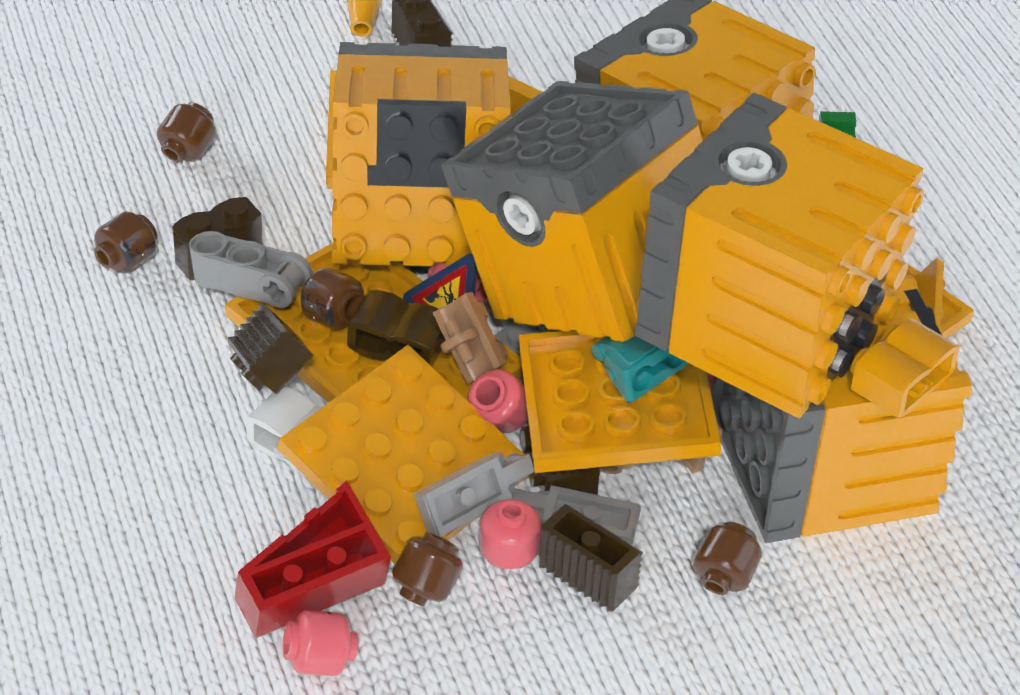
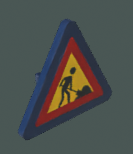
(446, 284)

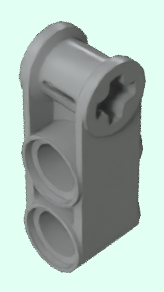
(247, 268)

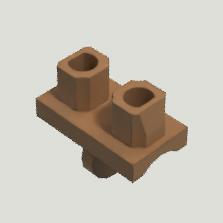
(470, 337)

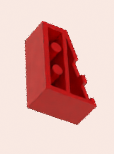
(313, 566)

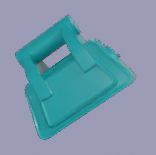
(635, 365)

